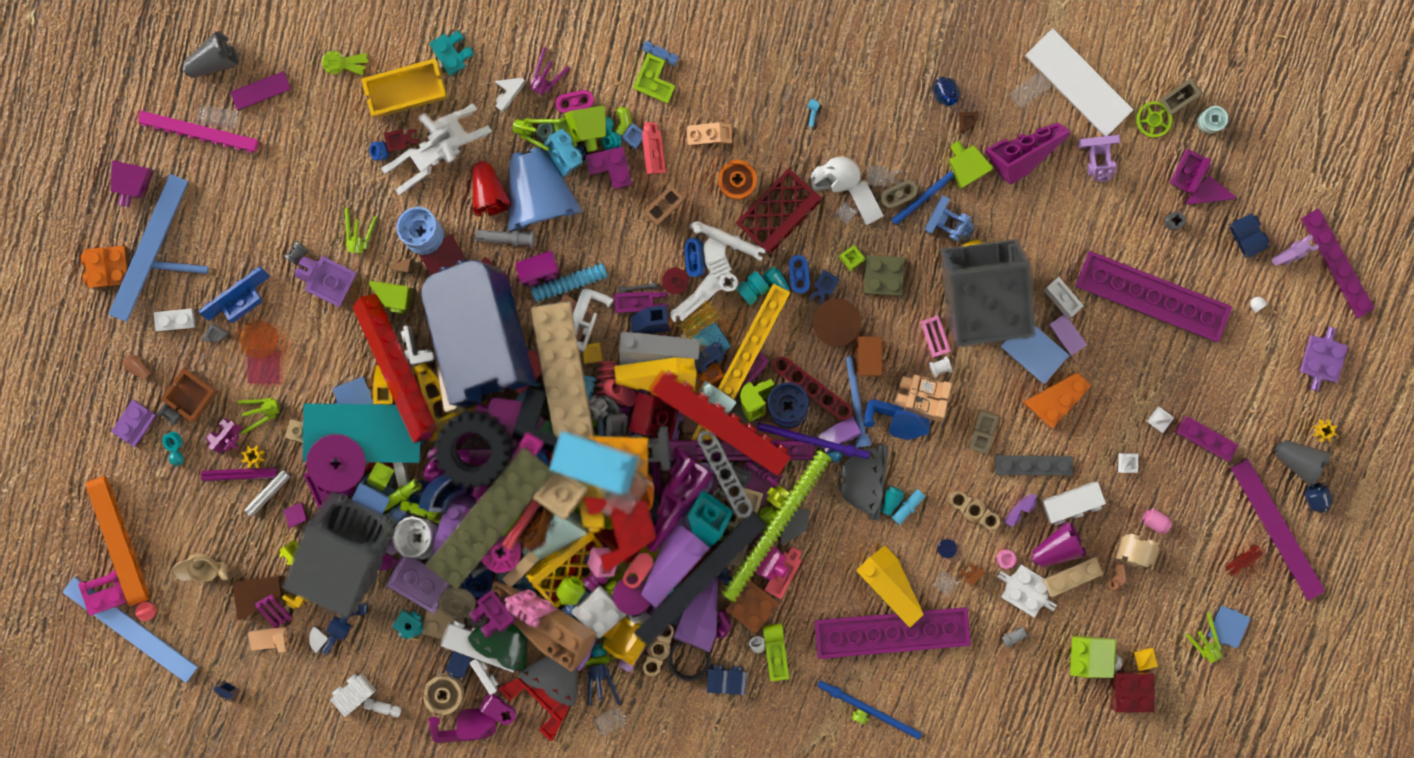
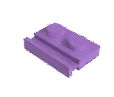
(134, 423)

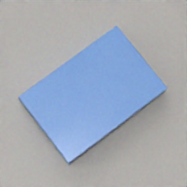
(1036, 354)

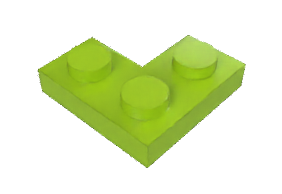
(649, 82)

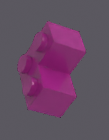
(611, 161)

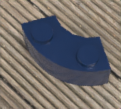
(440, 494)

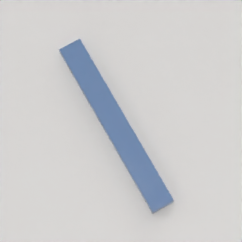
(148, 248)

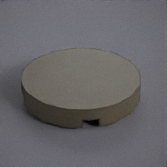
(457, 603)

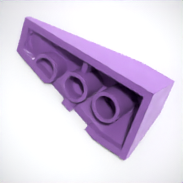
(675, 559)
(699, 619)

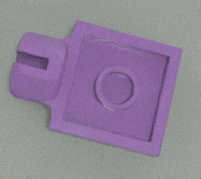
(326, 279)

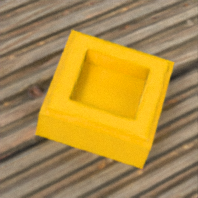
(592, 353)

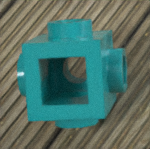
(402, 621)

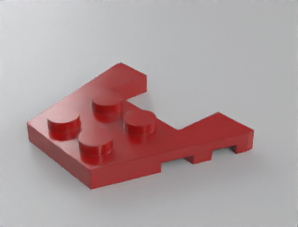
(631, 530)
(554, 707)

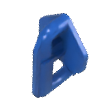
(903, 425)

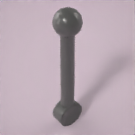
(654, 285)

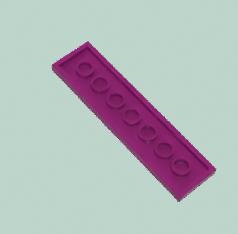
(1153, 296)
(891, 634)

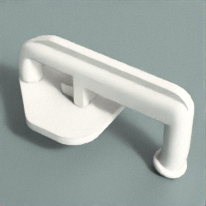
(580, 311)

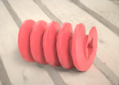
(607, 373)

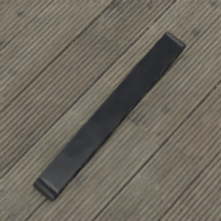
(700, 578)

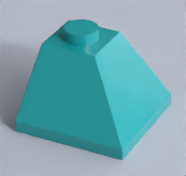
(708, 518)

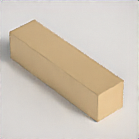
(520, 569)

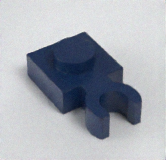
(825, 284)

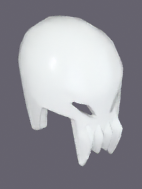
(840, 171)

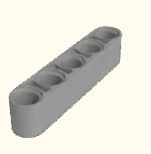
(726, 483)

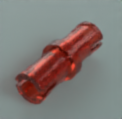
(1243, 560)

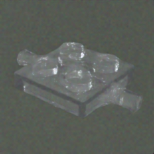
(626, 501)

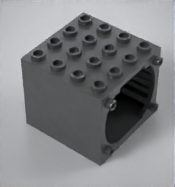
(988, 292)
(340, 554)

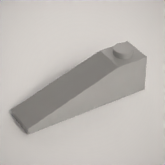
(648, 347)

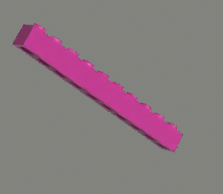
(193, 130)

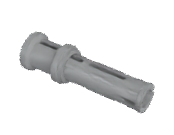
(515, 238)

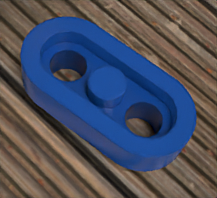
(694, 257)
(799, 274)

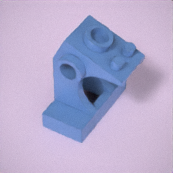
(963, 229)

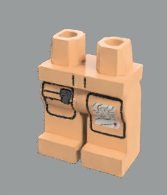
(924, 397)

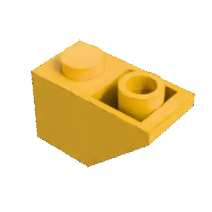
(381, 392)

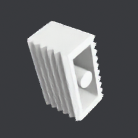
(352, 695)

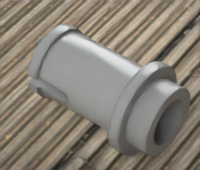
(1014, 637)

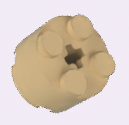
(1137, 552)
(439, 704)

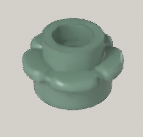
(540, 131)

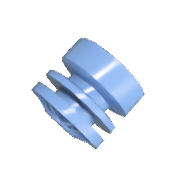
(416, 222)

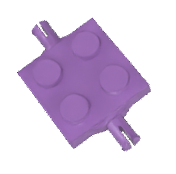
(1323, 359)

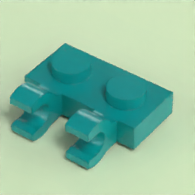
(447, 53)

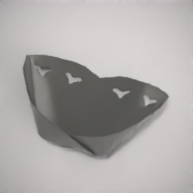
(861, 481)
(552, 676)

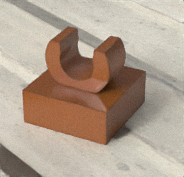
(974, 575)

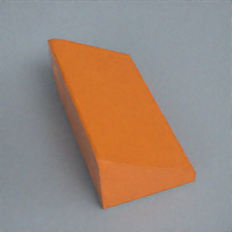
(712, 375)

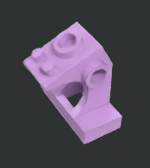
(1100, 145)

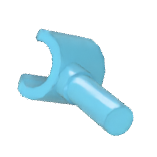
(813, 105)

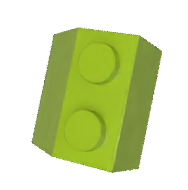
(394, 296)
(1093, 657)

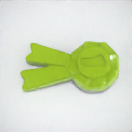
(334, 62)

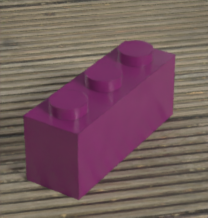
(1206, 439)

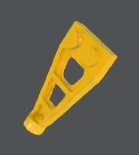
(427, 379)

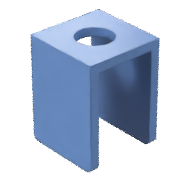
(372, 497)

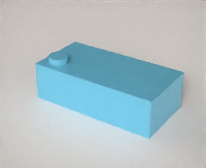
(594, 462)

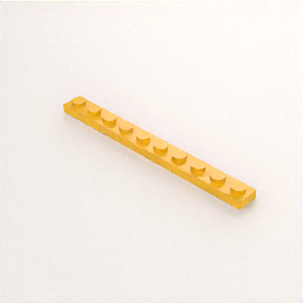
(750, 347)

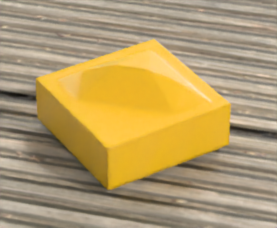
(1145, 659)

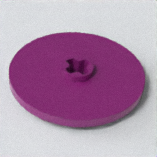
(324, 452)

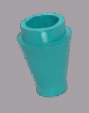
(774, 276)
(892, 499)

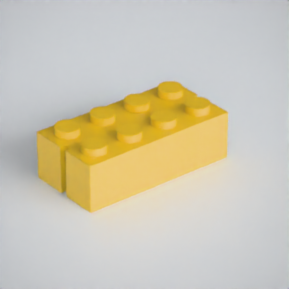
(404, 88)

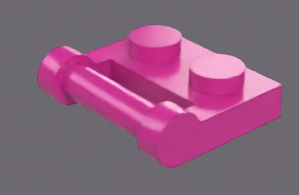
(104, 599)

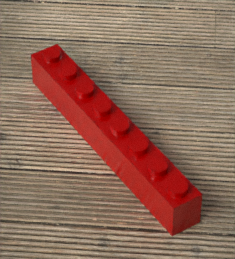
(395, 368)
(720, 422)

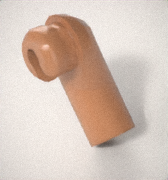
(1119, 579)

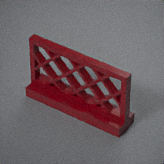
(791, 223)

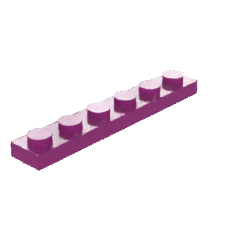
(1337, 263)

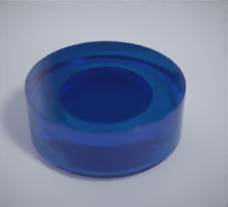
(947, 548)

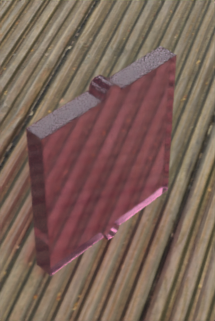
(264, 370)

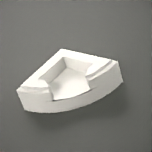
(317, 639)

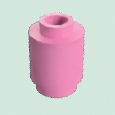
(1156, 521)

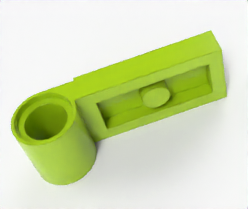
(776, 652)

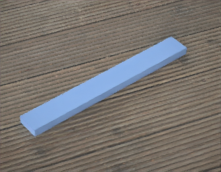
(138, 635)

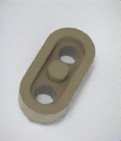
(898, 194)

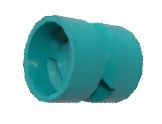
(752, 288)

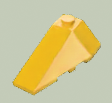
(644, 373)
(888, 579)

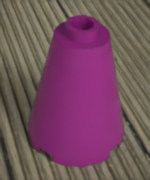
(1059, 547)

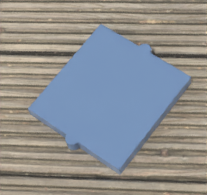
(353, 392)
(1230, 626)

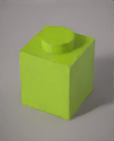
(380, 476)

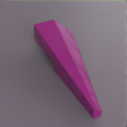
(685, 484)

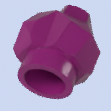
(432, 471)

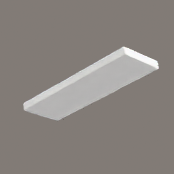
(1079, 82)

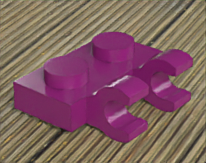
(495, 611)

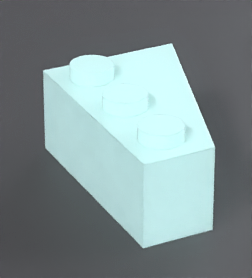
(560, 534)

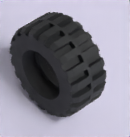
(459, 469)

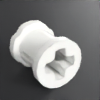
(940, 367)

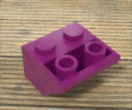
(537, 268)

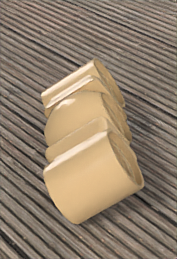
(983, 512)
(655, 657)

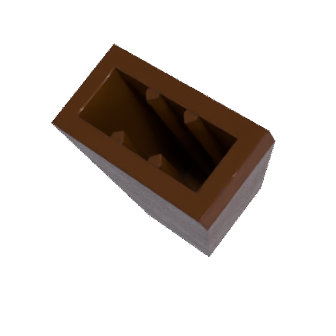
(253, 590)

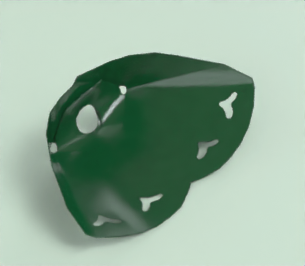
(508, 644)

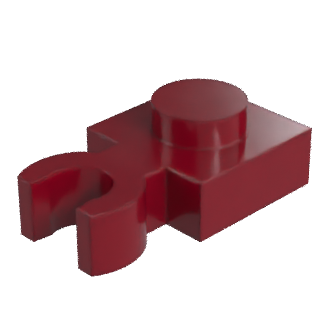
(397, 140)

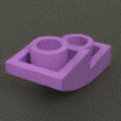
(841, 432)
(1026, 504)

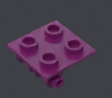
(761, 479)

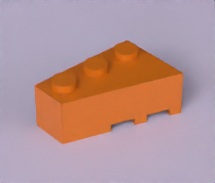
(1057, 399)

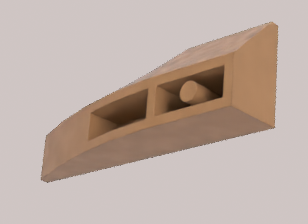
(556, 635)

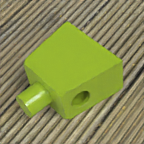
(587, 125)
(967, 164)

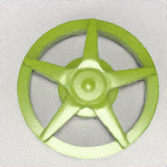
(1153, 119)

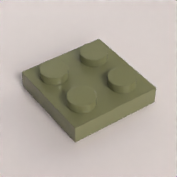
(884, 275)

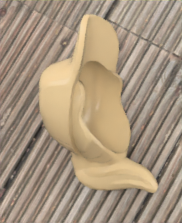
(200, 568)

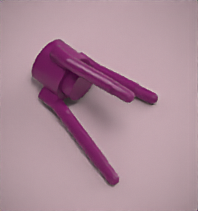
(540, 84)

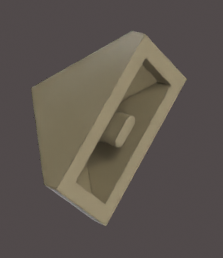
(1181, 96)

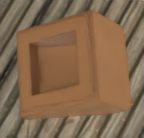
(403, 266)

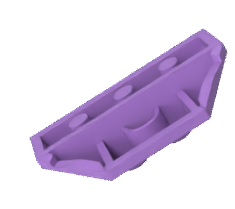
(455, 513)

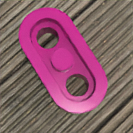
(574, 100)

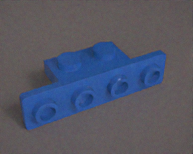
(237, 299)

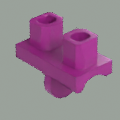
(226, 438)

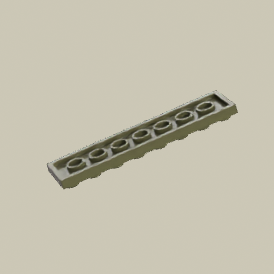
(489, 517)

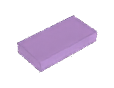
(1067, 335)

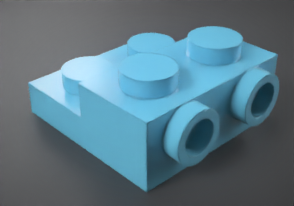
(563, 152)

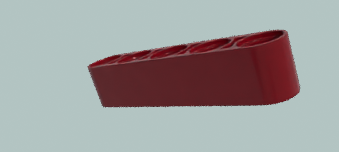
(821, 391)

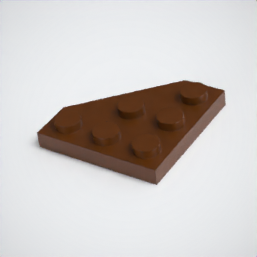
(535, 533)

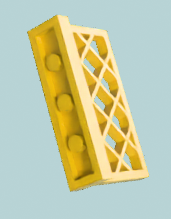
(553, 561)

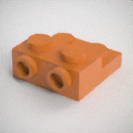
(104, 266)

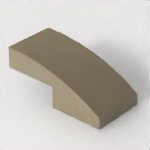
(983, 431)

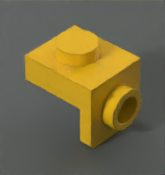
(294, 602)

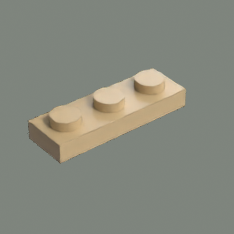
(1073, 576)

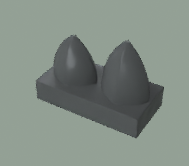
(616, 425)

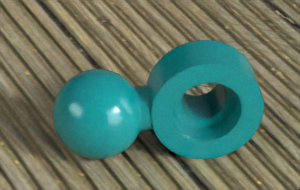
(615, 138)
(172, 442)

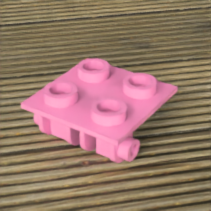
(528, 607)

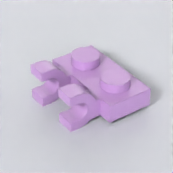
(1295, 252)

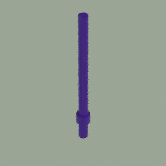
(849, 450)

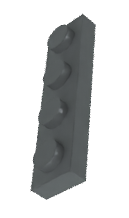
(1033, 465)

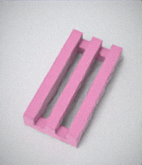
(928, 339)

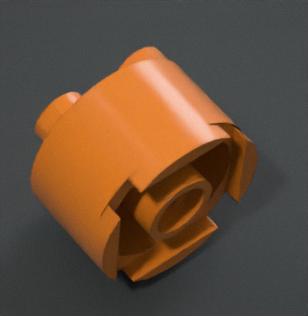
(729, 172)

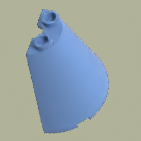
(537, 190)

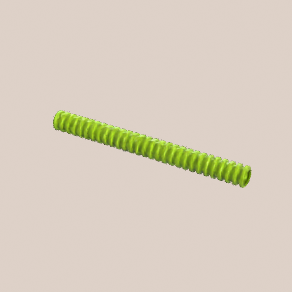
(776, 525)

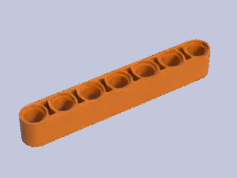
(117, 540)

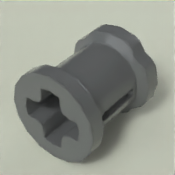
(1178, 216)
(296, 253)
(170, 414)

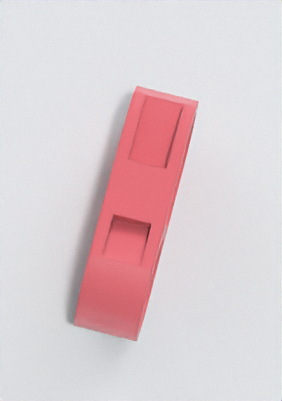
(623, 395)
(640, 567)

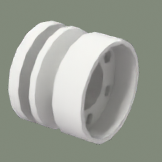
(407, 537)

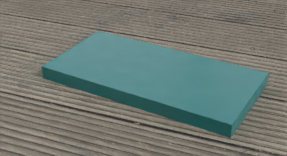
(373, 426)

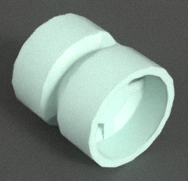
(1212, 120)

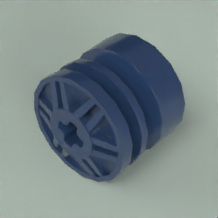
(788, 395)

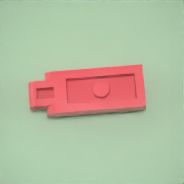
(653, 149)
(778, 585)

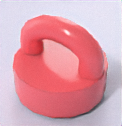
(146, 611)

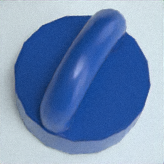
(379, 150)

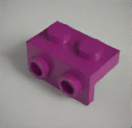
(1190, 172)

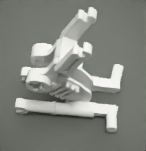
(442, 144)
(717, 265)

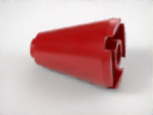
(488, 191)

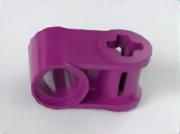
(494, 707)

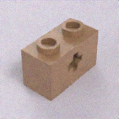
(664, 205)

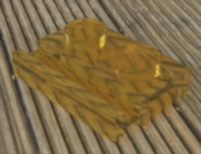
(698, 319)

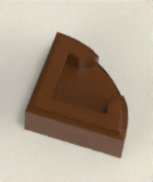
(967, 120)

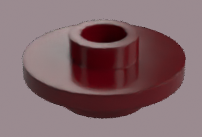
(675, 281)

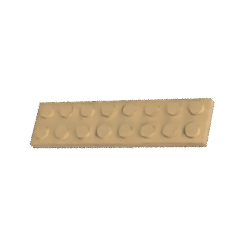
(562, 369)

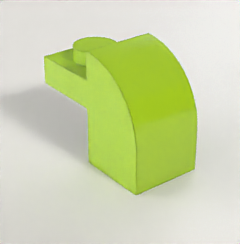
(752, 399)

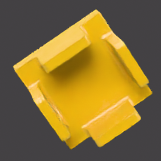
(623, 642)

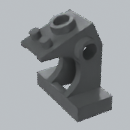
(660, 448)

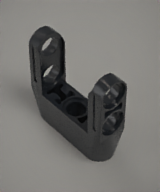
(530, 415)

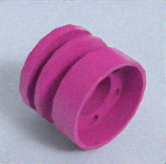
(507, 561)

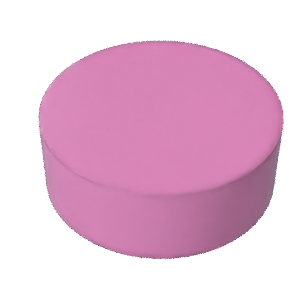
(1006, 559)

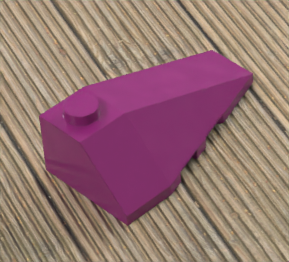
(1020, 156)

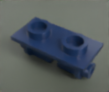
(714, 354)

